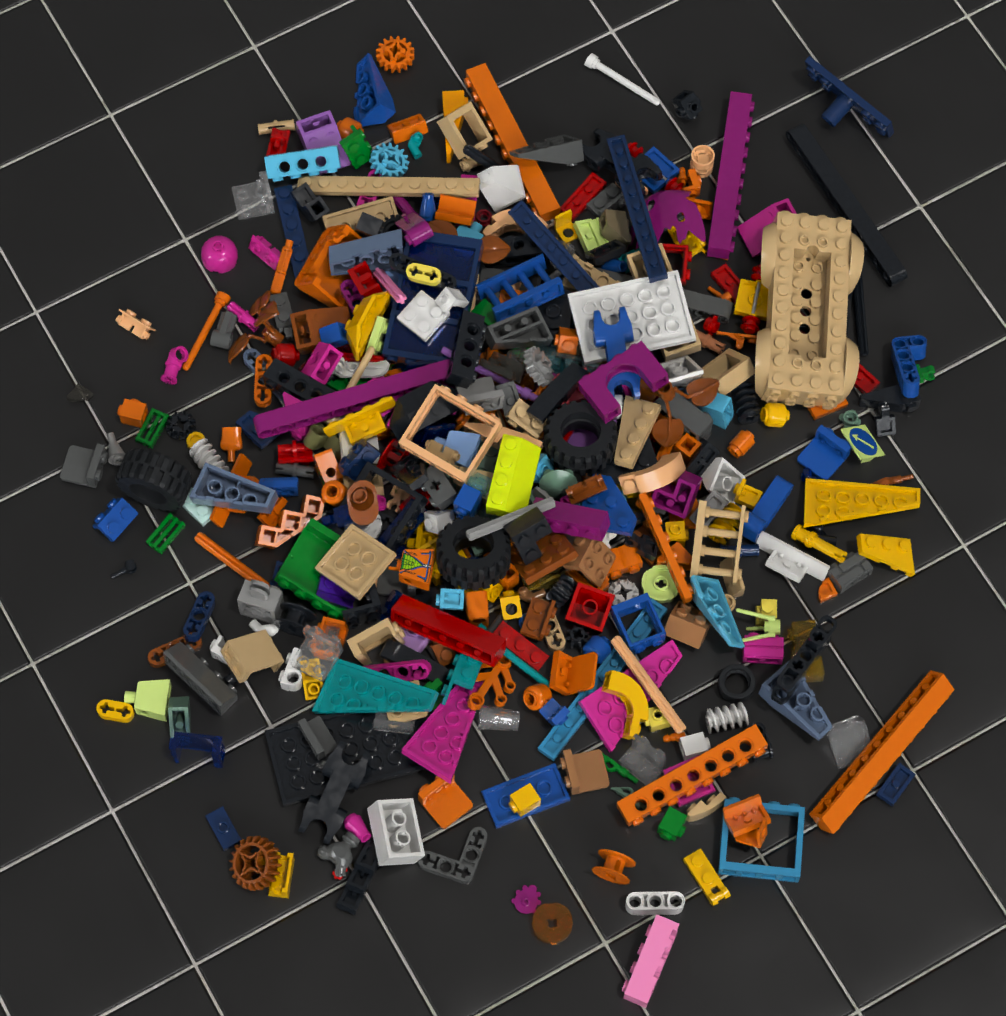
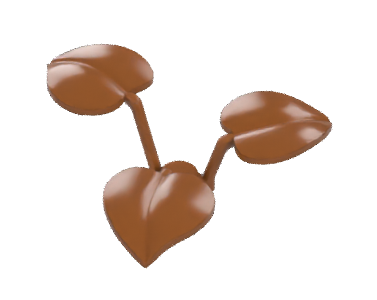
(494, 247)
(269, 333)
(669, 431)

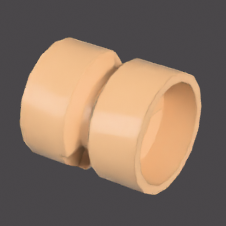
(702, 160)

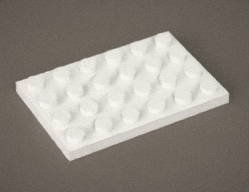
(655, 311)

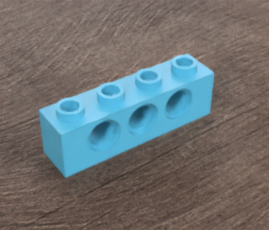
(330, 153)

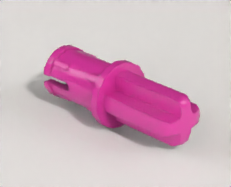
(243, 316)

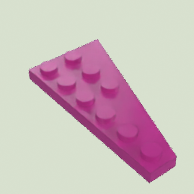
(608, 711)
(443, 735)

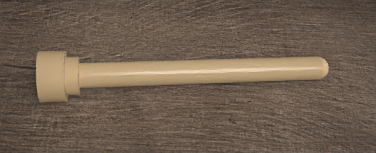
(357, 375)

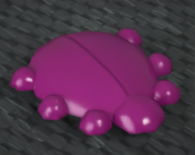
(527, 899)

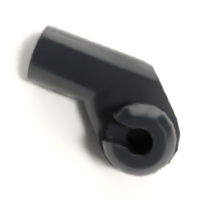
(819, 529)

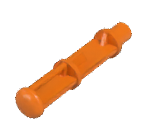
(282, 267)

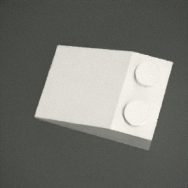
(682, 371)

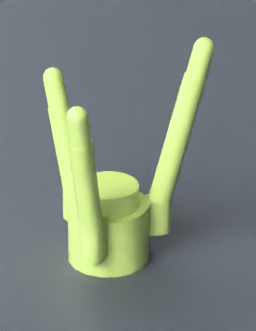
(771, 627)

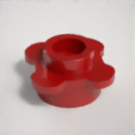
(711, 325)

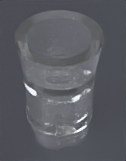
(498, 718)

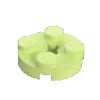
(661, 595)

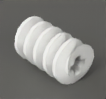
(203, 453)
(726, 716)

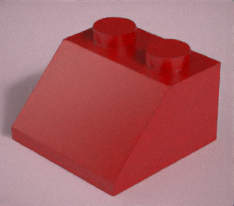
(590, 607)

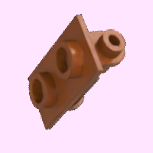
(586, 489)

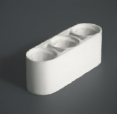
(647, 909)

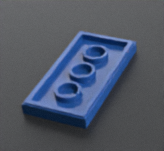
(546, 783)

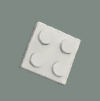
(422, 316)

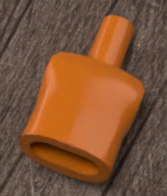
(231, 441)

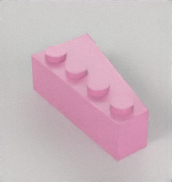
(651, 961)

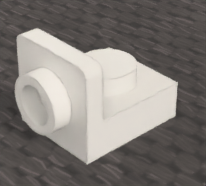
(451, 297)
(215, 649)

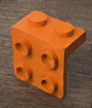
(573, 674)
(444, 801)

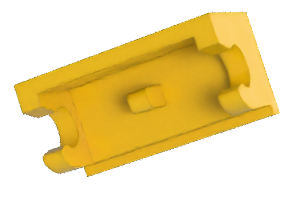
(282, 886)

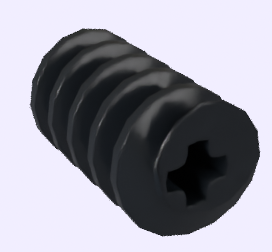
(745, 403)

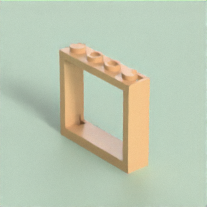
(461, 402)

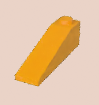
(451, 101)

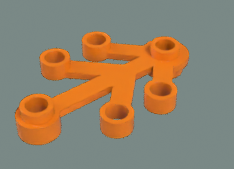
(489, 679)

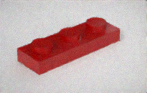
(521, 646)

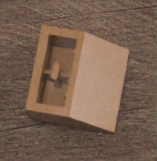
(687, 625)

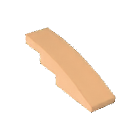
(484, 430)

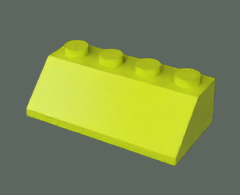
(513, 475)

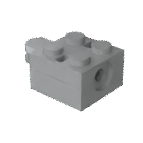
(260, 601)

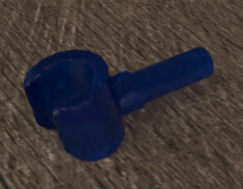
(807, 473)

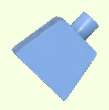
(463, 442)

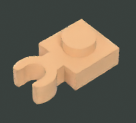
(399, 497)

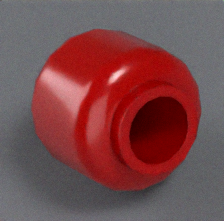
(286, 353)

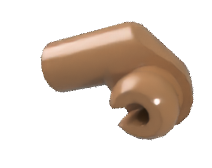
(526, 595)

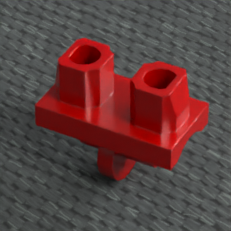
(278, 141)
(294, 453)

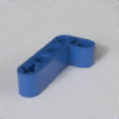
(904, 353)
(767, 508)

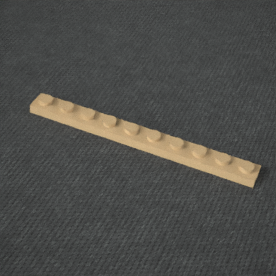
(391, 186)

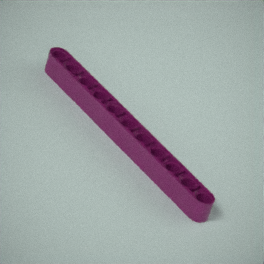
(347, 400)

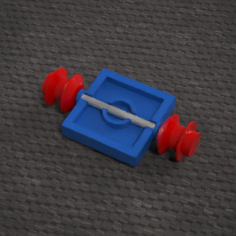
(668, 169)

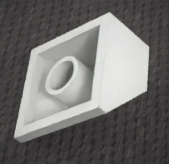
(502, 186)
(722, 477)

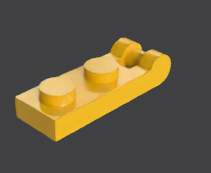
(706, 877)

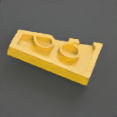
(889, 550)

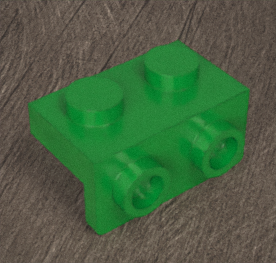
(356, 148)

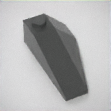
(556, 149)

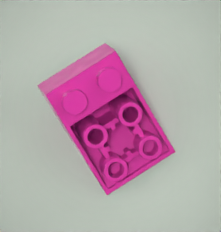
(752, 229)

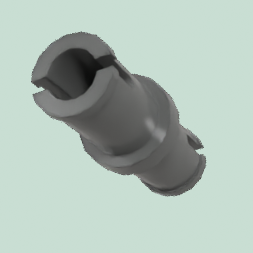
(295, 470)

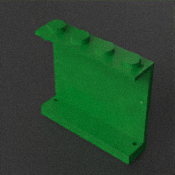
(299, 569)

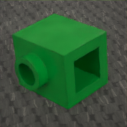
(672, 825)

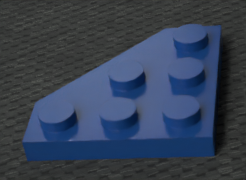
(619, 511)

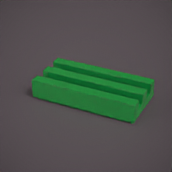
(145, 441)
(161, 527)

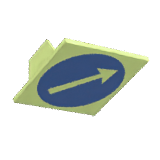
(862, 442)

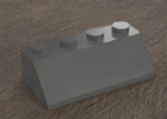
(200, 678)

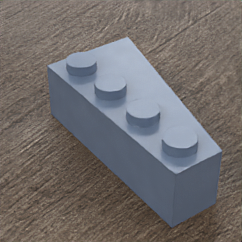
(372, 249)
(231, 491)

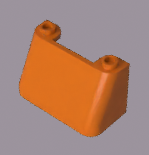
(315, 274)

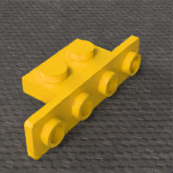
(363, 423)

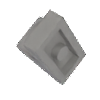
(715, 501)

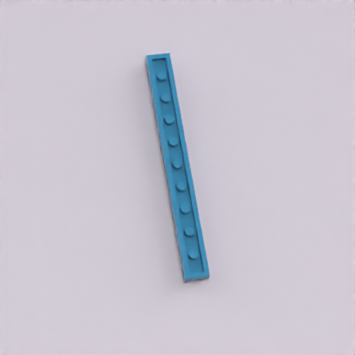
(561, 734)

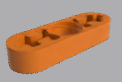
(258, 387)

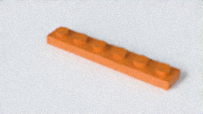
(662, 540)

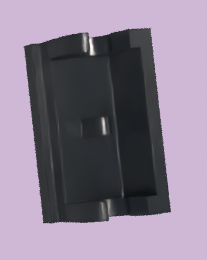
(702, 458)

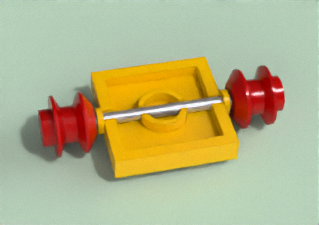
(752, 302)

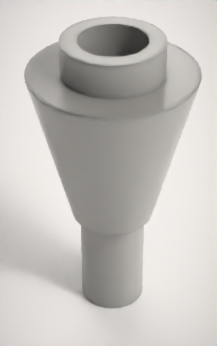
(115, 452)

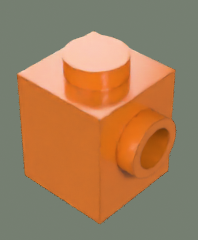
(566, 341)
(133, 412)

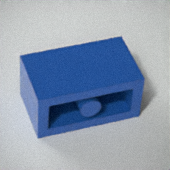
(467, 502)

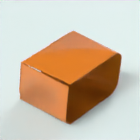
(477, 608)

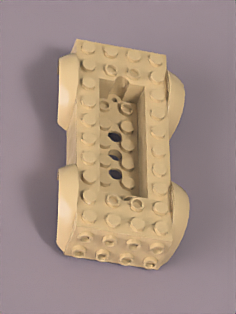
(827, 261)

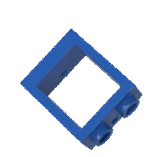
(631, 606)

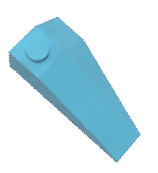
(713, 604)

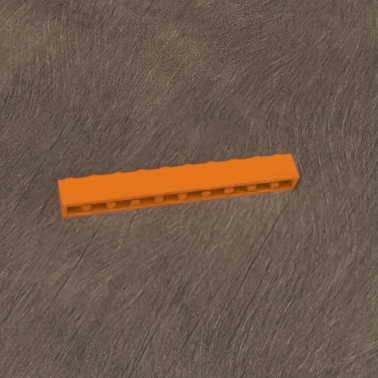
(509, 138)
(881, 752)

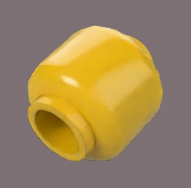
(774, 414)

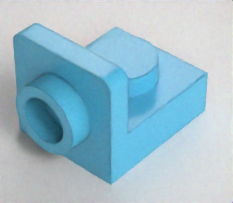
(450, 599)

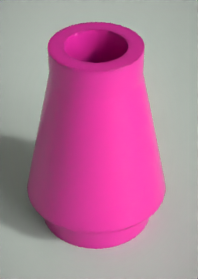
(356, 825)

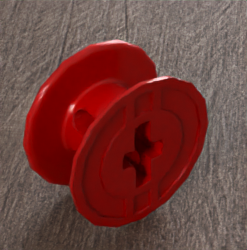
(389, 455)

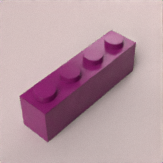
(577, 520)

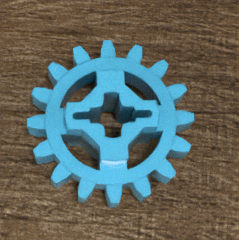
(390, 162)

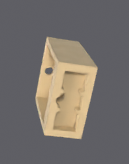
(454, 136)
(730, 369)

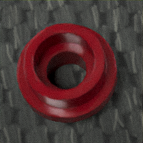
(483, 213)

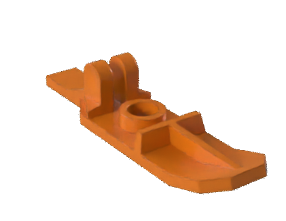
(739, 338)

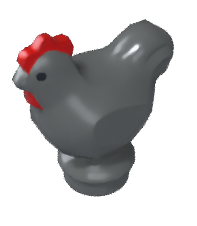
(339, 854)

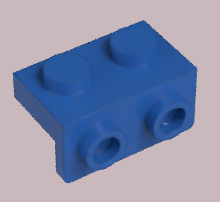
(115, 518)

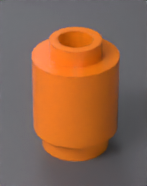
(741, 443)

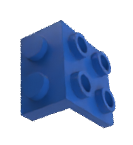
(824, 453)

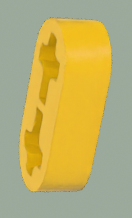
(114, 715)

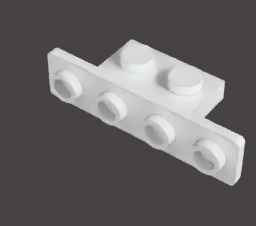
(790, 560)

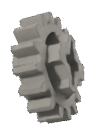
(538, 366)

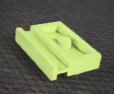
(589, 233)
(377, 335)

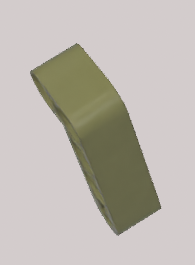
(317, 439)

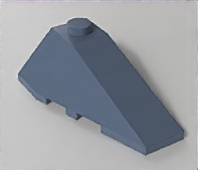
(800, 708)

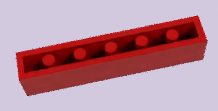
(448, 630)

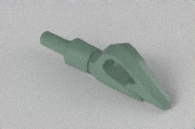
(619, 790)

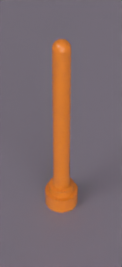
(221, 300)

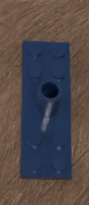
(846, 100)

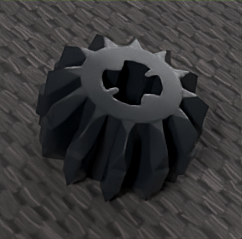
(561, 590)

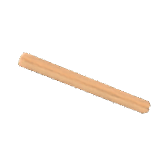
(648, 684)

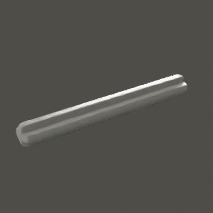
(498, 523)

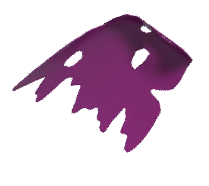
(665, 211)

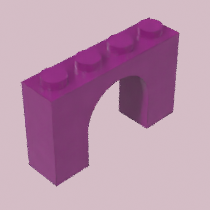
(636, 360)

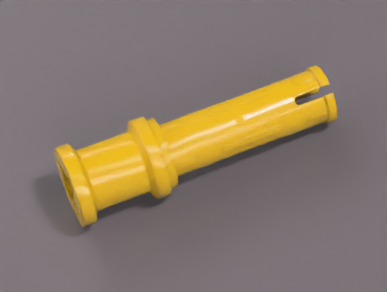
(811, 540)

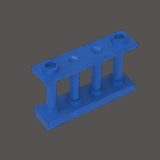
(518, 303)

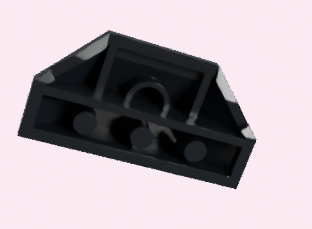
(410, 403)

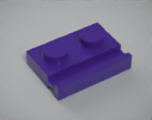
(334, 594)

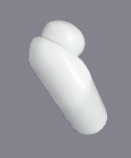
(270, 628)

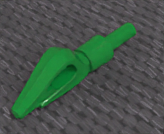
(620, 769)

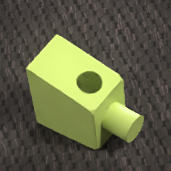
(151, 698)

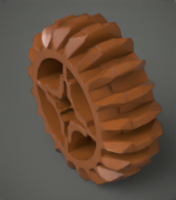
(245, 865)

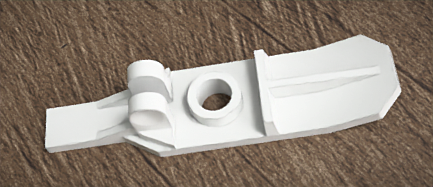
(374, 369)

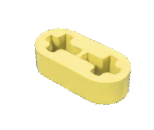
(424, 270)

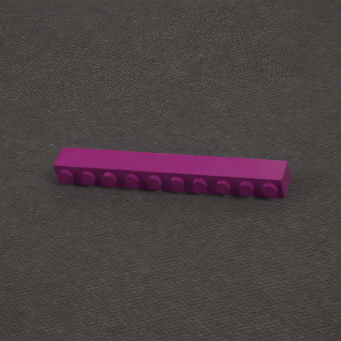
(729, 175)

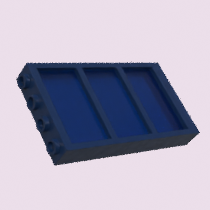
(450, 254)

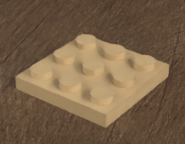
(355, 561)

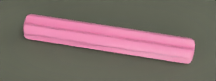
(389, 285)

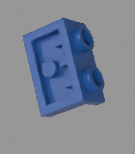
(284, 485)

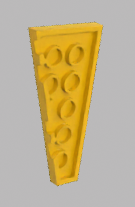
(841, 501)

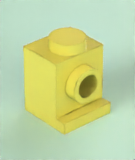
(766, 607)
(656, 723)

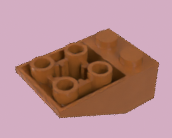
(308, 322)

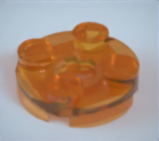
(554, 934)

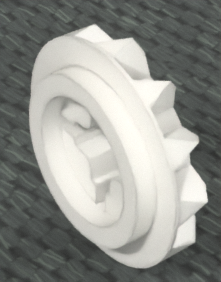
(615, 589)

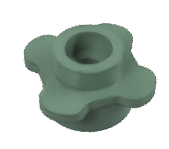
(850, 414)

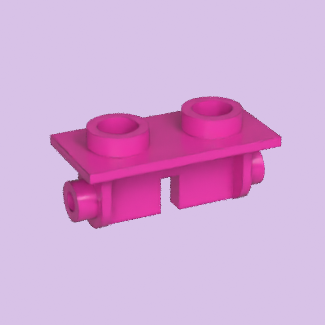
(261, 248)

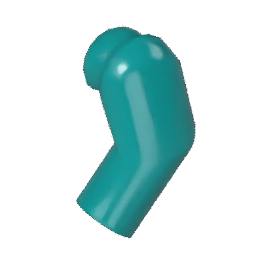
(414, 144)

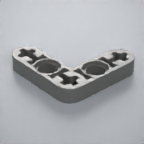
(463, 863)

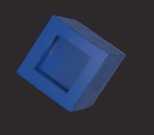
(334, 334)

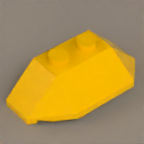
(363, 321)

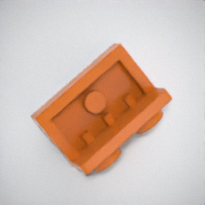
(745, 815)

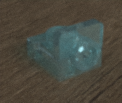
(480, 483)

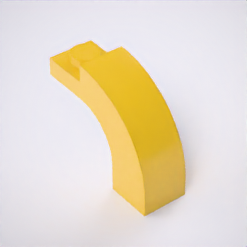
(632, 697)

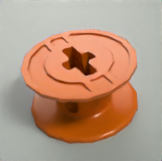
(613, 866)

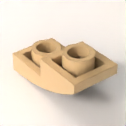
(701, 810)

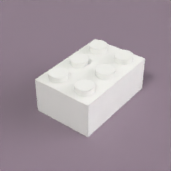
(396, 832)

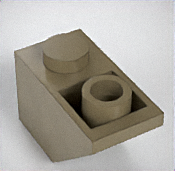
(615, 226)

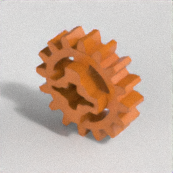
(403, 54)

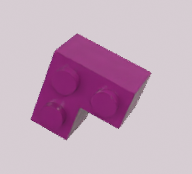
(678, 498)

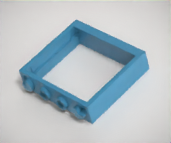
(763, 871)

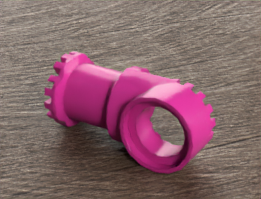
(173, 365)

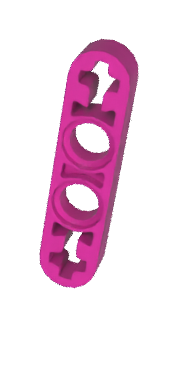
(410, 665)

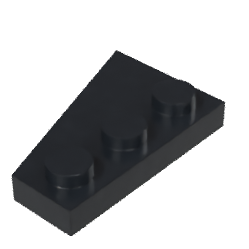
(411, 471)

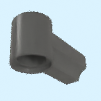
(223, 334)

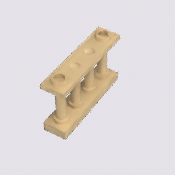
(702, 531)

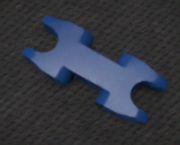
(614, 340)

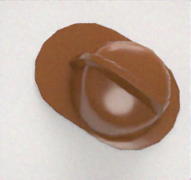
(362, 502)

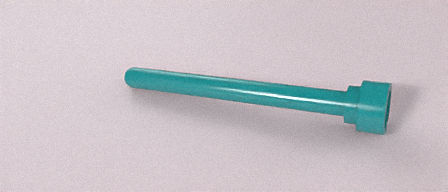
(522, 665)

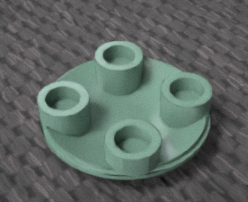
(556, 482)

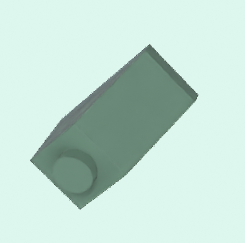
(179, 715)

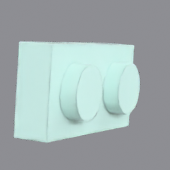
(199, 512)

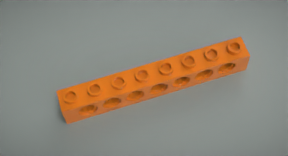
(750, 736)

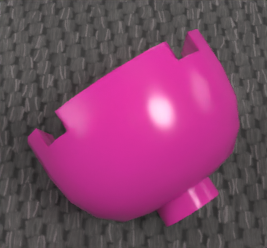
(219, 254)

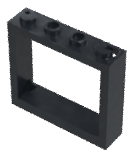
(410, 518)

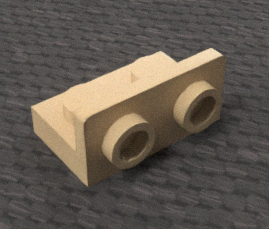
(518, 417)

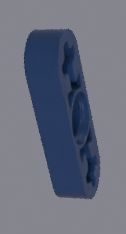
(198, 609)

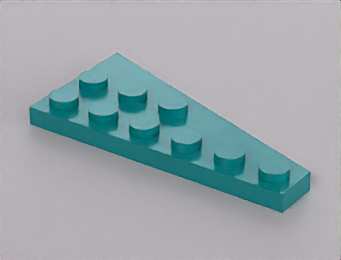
(364, 690)

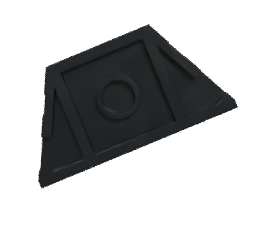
(556, 311)
(646, 459)

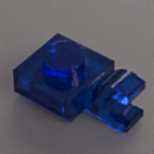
(341, 517)

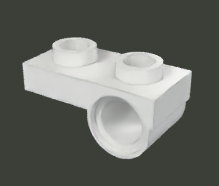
(290, 672)

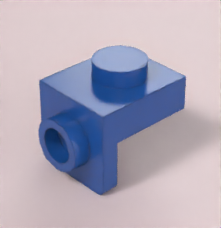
(554, 712)

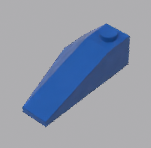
(373, 97)

